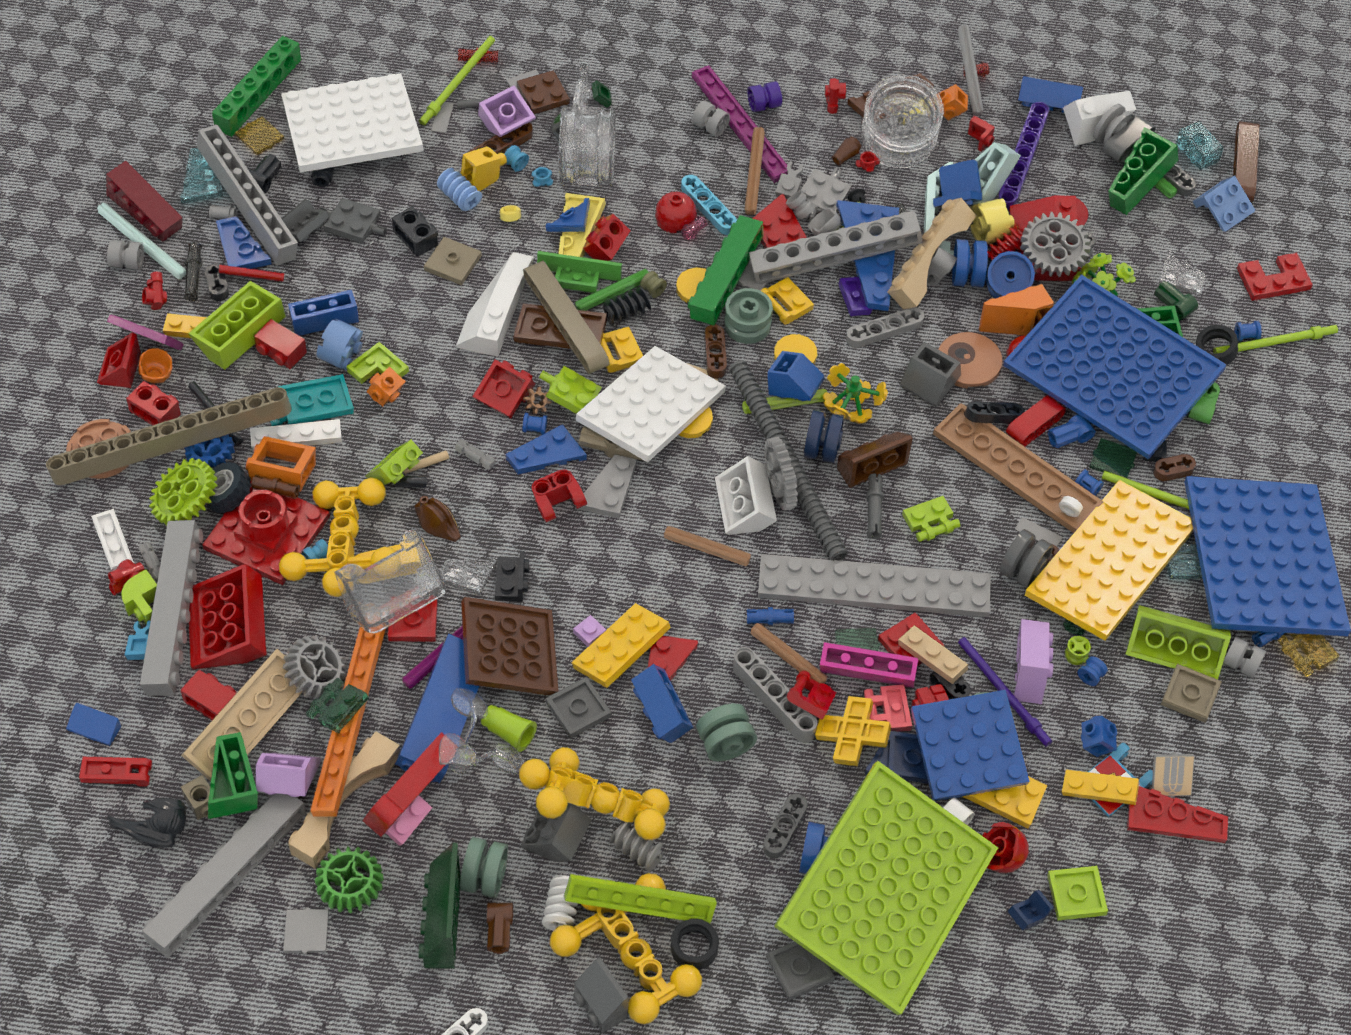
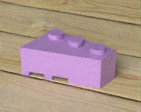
(1033, 660)

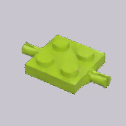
(570, 389)

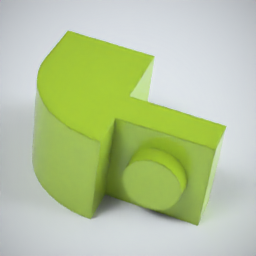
(138, 594)

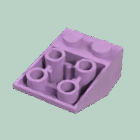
(285, 773)

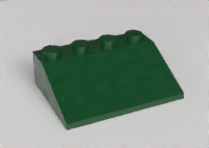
(441, 910)

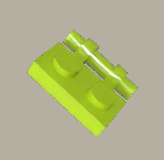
(930, 513)

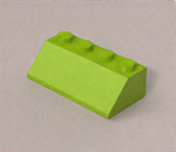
(232, 326)
(1177, 640)

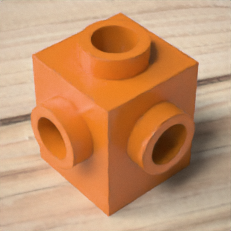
(954, 101)
(385, 386)

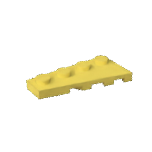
(573, 242)

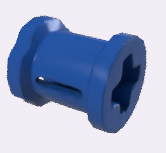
(1246, 331)
(534, 423)
(1089, 482)

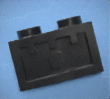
(510, 578)

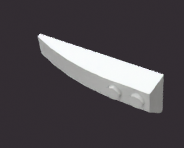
(493, 311)

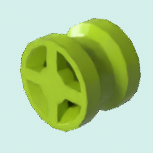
(1077, 644)

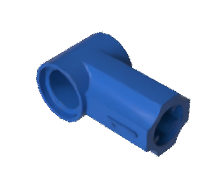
(1076, 429)

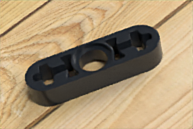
(982, 412)

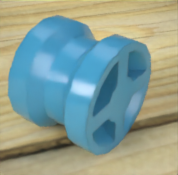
(516, 158)

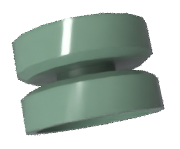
(748, 316)
(726, 732)
(484, 867)

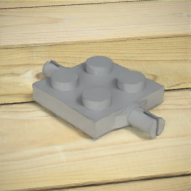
(825, 190)

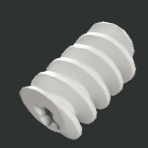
(557, 909)

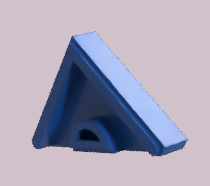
(571, 220)

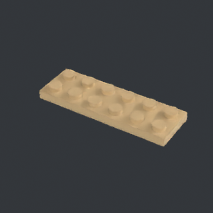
(250, 711)

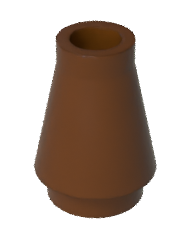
(849, 148)

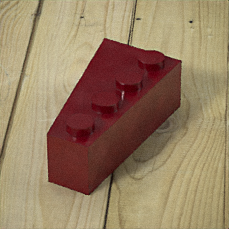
(142, 201)

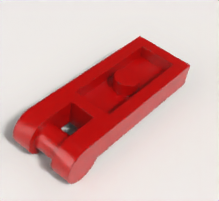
(115, 770)

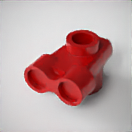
(834, 92)
(154, 293)
(122, 574)

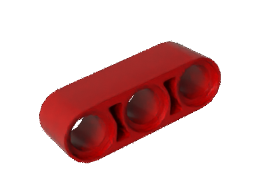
(1035, 420)

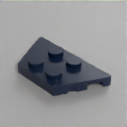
(902, 757)

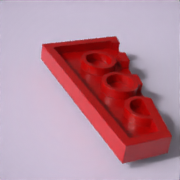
(1173, 817)

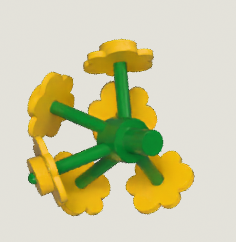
(856, 391)

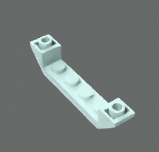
(932, 191)

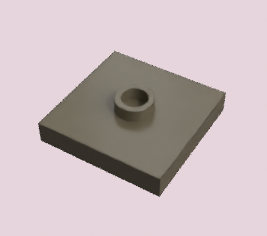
(452, 260)
(1191, 693)

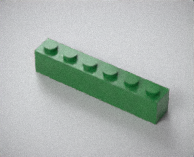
(725, 270)

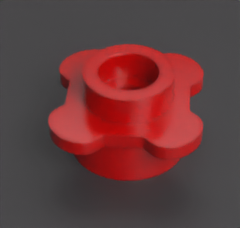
(868, 161)

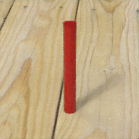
(253, 273)

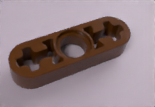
(716, 344)

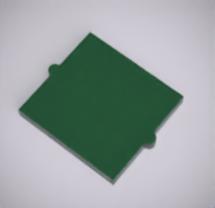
(1113, 458)
(859, 638)

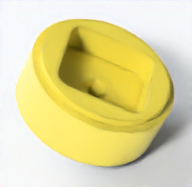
(510, 213)

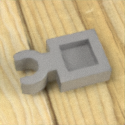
(789, 183)

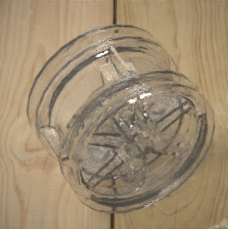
(902, 120)
(587, 146)

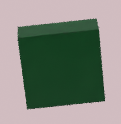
(601, 94)

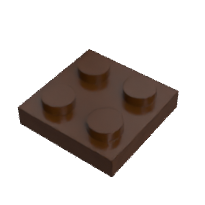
(543, 92)

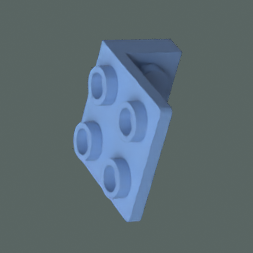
(1226, 203)

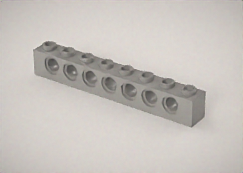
(845, 248)

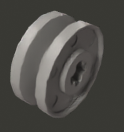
(1112, 122)

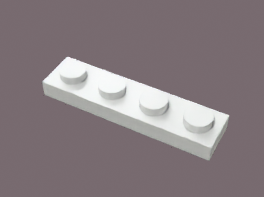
(302, 433)

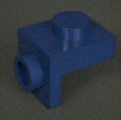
(1031, 911)

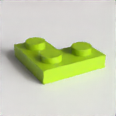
(376, 360)

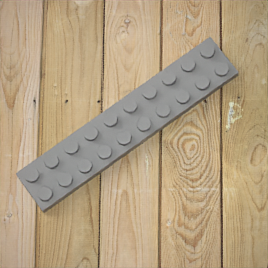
(874, 585)

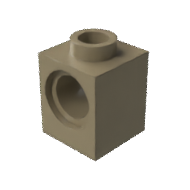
(194, 790)

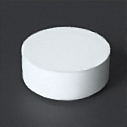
(1070, 506)

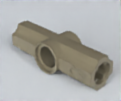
(594, 440)

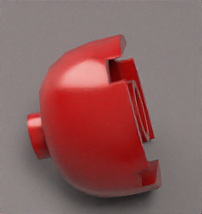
(674, 211)
(1011, 845)

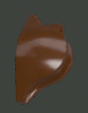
(437, 518)

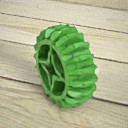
(333, 872)

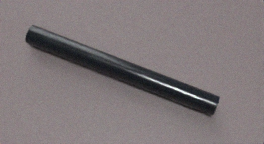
(207, 403)

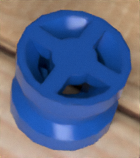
(1092, 671)

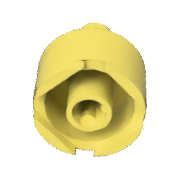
(991, 221)

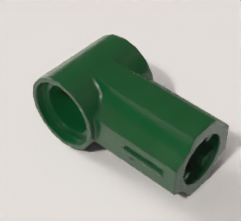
(1171, 296)

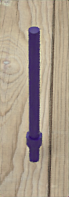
(1032, 724)

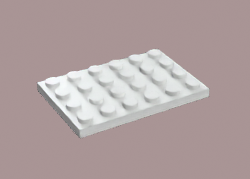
(650, 403)

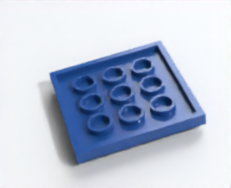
(969, 745)

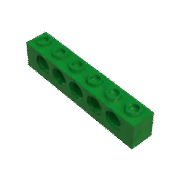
(257, 85)

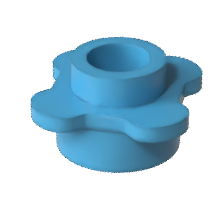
(542, 177)

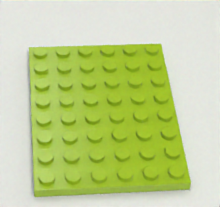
(886, 888)

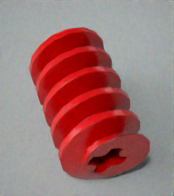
(1010, 243)

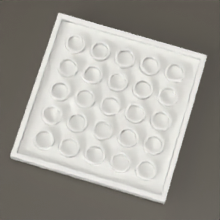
(351, 122)

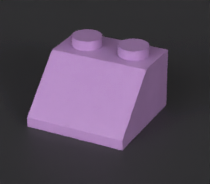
(505, 112)

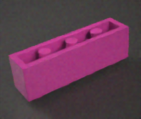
(868, 665)

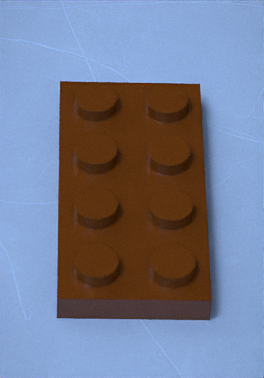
(537, 327)

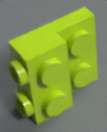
(393, 465)

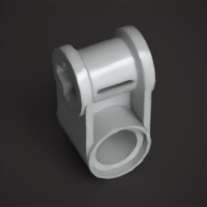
(940, 265)

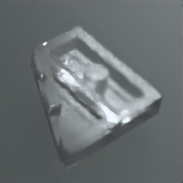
(583, 89)
(1182, 274)

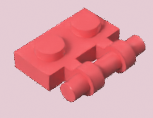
(894, 705)

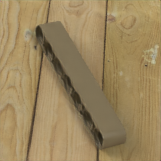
(566, 317)

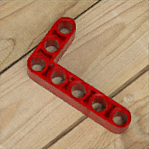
(405, 790)

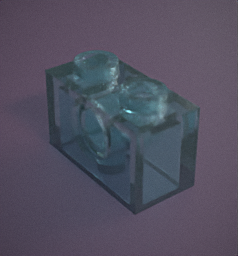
(1199, 145)

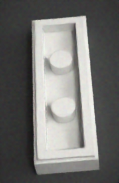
(111, 538)

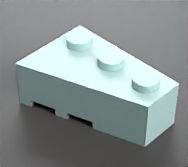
(994, 169)

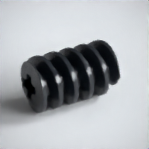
(626, 304)

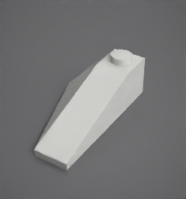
(1085, 113)

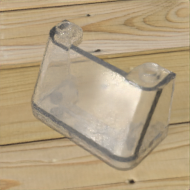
(391, 586)

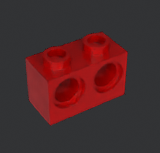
(606, 238)
(152, 404)

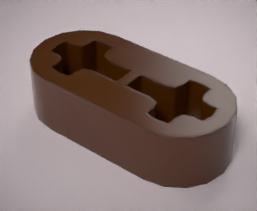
(1174, 467)

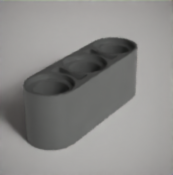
(1122, 143)

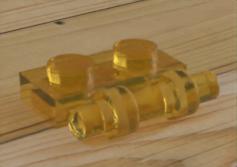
(1314, 646)

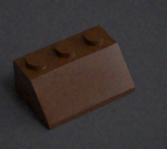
(874, 458)

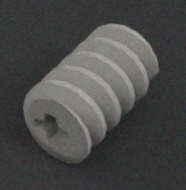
(637, 847)

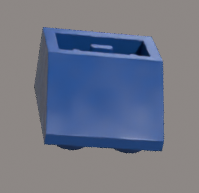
(794, 377)

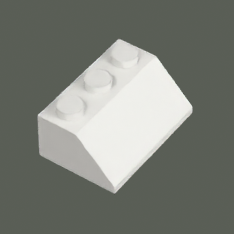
(745, 497)

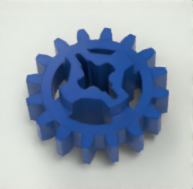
(212, 451)

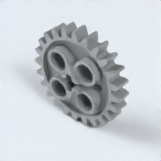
(1055, 244)
(780, 473)

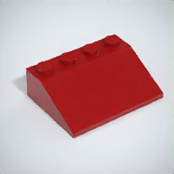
(1026, 211)
(227, 619)

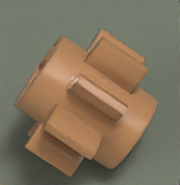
(531, 398)

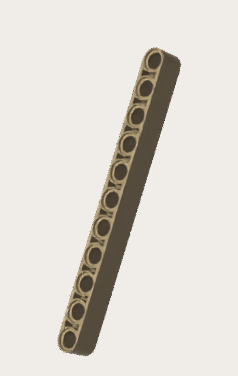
(168, 436)

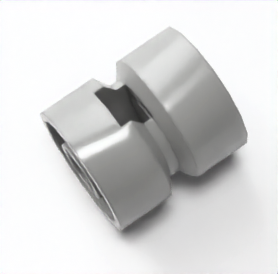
(710, 118)
(125, 254)
(1247, 665)

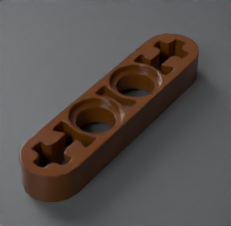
(501, 147)

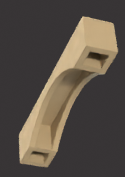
(911, 283)
(373, 761)

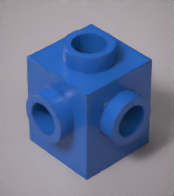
(1099, 736)

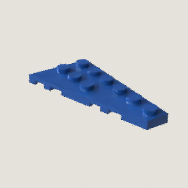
(876, 270)

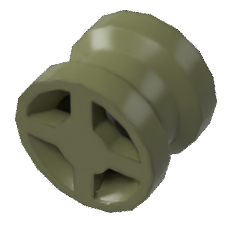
(653, 284)

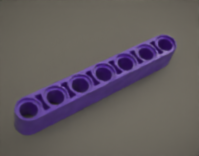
(1026, 148)

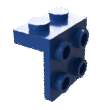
(959, 181)

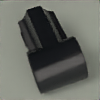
(266, 171)

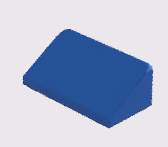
(93, 724)

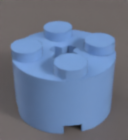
(339, 344)

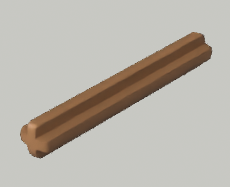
(708, 546)
(787, 652)

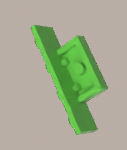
(580, 272)

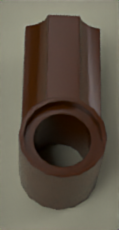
(499, 922)

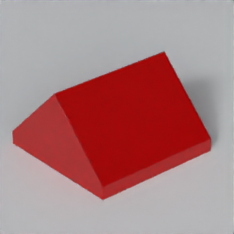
(120, 362)

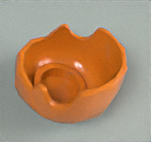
(155, 365)

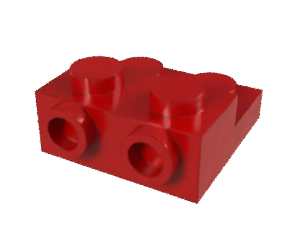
(504, 388)

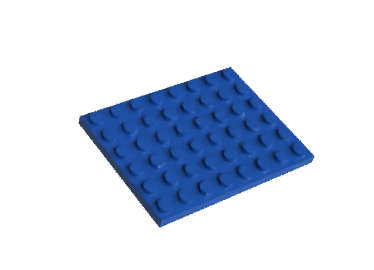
(1115, 366)
(1266, 557)

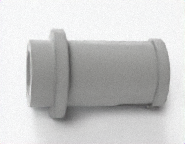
(222, 212)

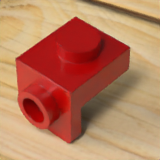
(981, 131)

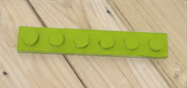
(639, 899)

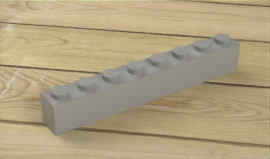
(247, 195)
(171, 608)
(223, 873)

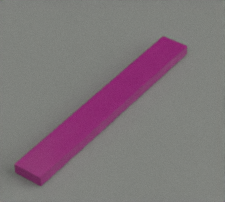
(739, 120)

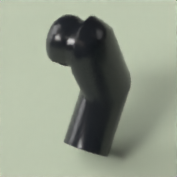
(412, 481)

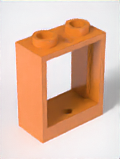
(284, 450)

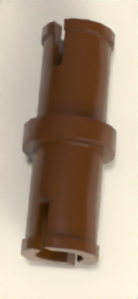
(276, 486)

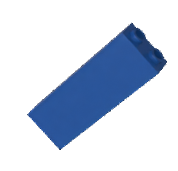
(435, 708)

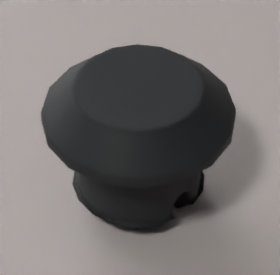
(857, 195)

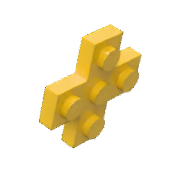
(853, 731)

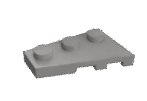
(610, 487)

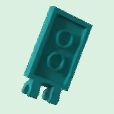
(317, 400)

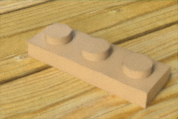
(933, 654)

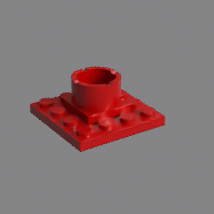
(265, 531)

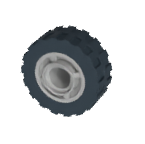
(231, 489)

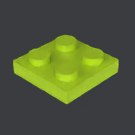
(1077, 893)

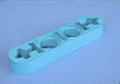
(711, 203)

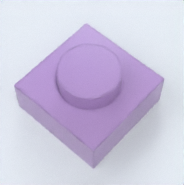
(588, 630)

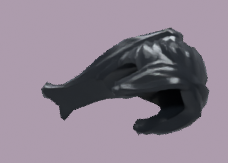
(160, 828)

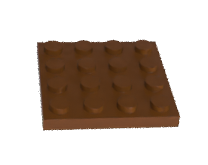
(509, 646)

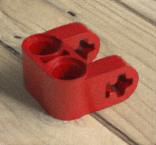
(556, 489)

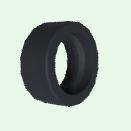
(1222, 332)
(697, 926)

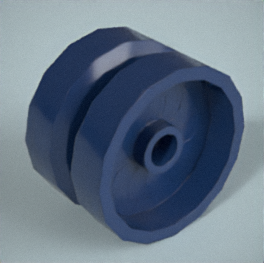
(824, 436)

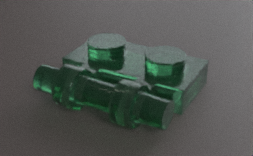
(342, 709)

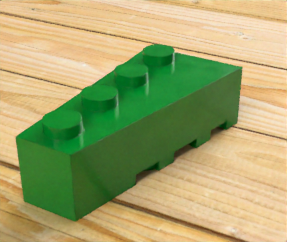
(1142, 170)

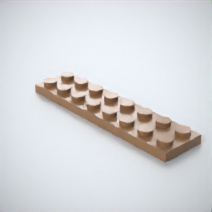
(1015, 467)

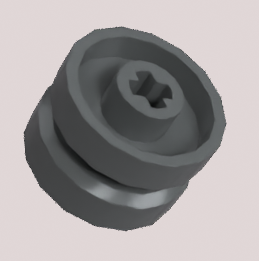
(1026, 558)

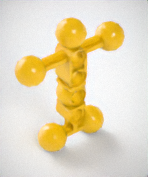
(342, 530)
(567, 786)
(642, 1006)

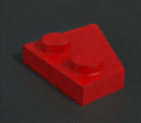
(671, 653)

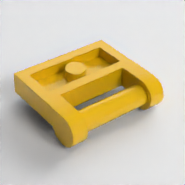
(791, 297)
(625, 348)

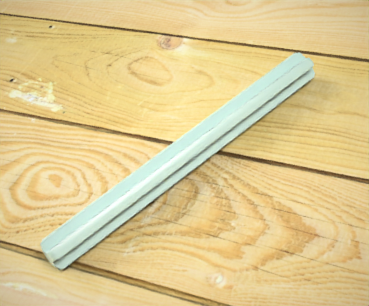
(137, 236)

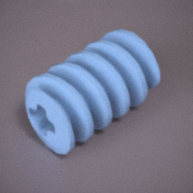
(459, 189)

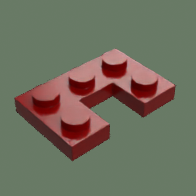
(1290, 280)

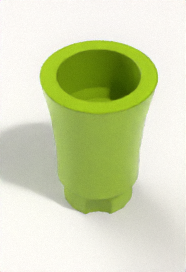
(510, 727)

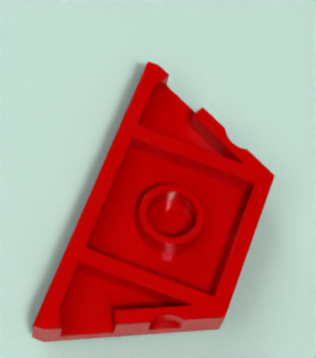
(779, 223)

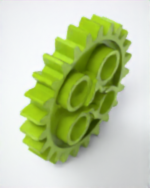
(183, 491)

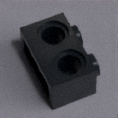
(415, 231)

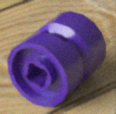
(765, 96)

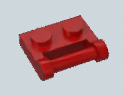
(818, 699)

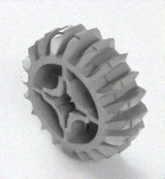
(303, 669)

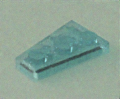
(200, 180)

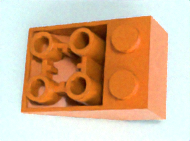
(1015, 312)

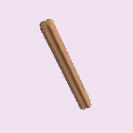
(754, 171)

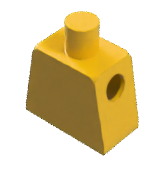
(482, 167)

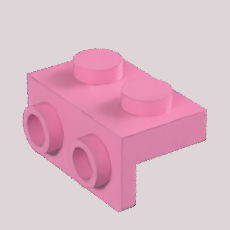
(408, 821)

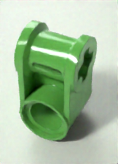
(1205, 407)

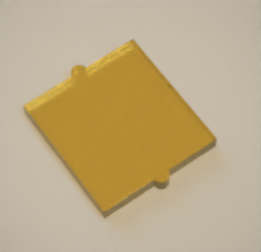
(259, 135)

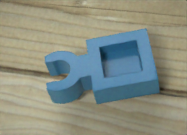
(137, 643)

